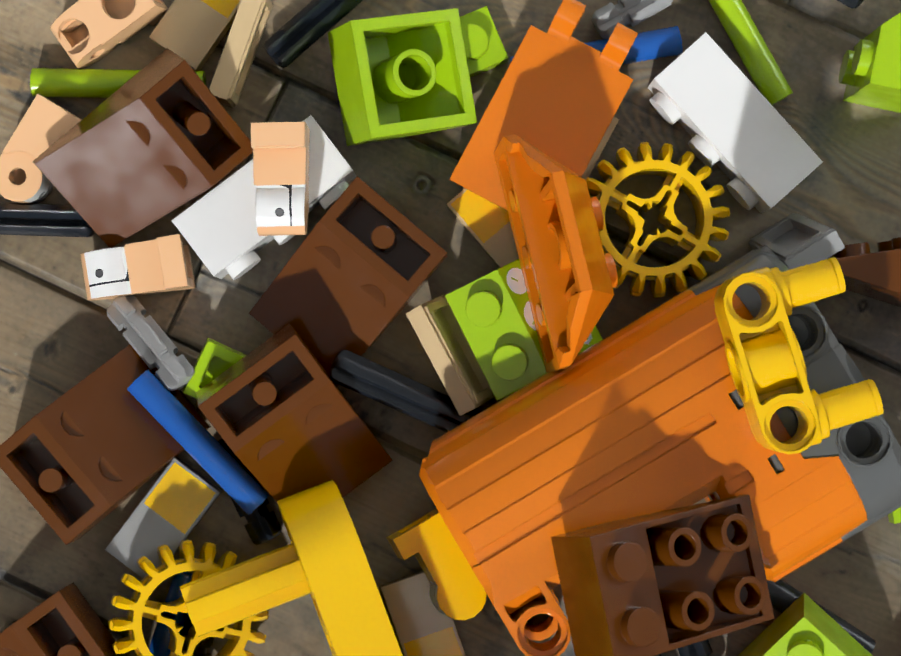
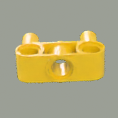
(770, 363)

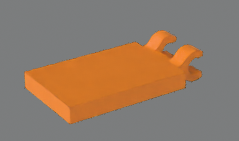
(552, 97)

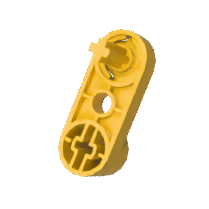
(321, 562)

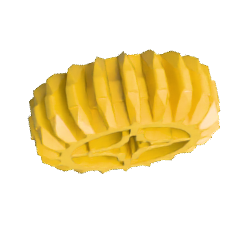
(676, 233)
(140, 606)

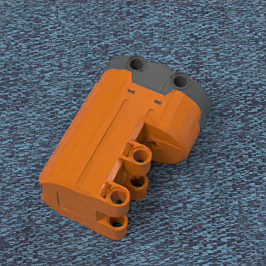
(649, 430)

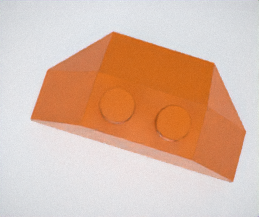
(557, 248)

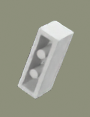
(732, 125)
(224, 220)

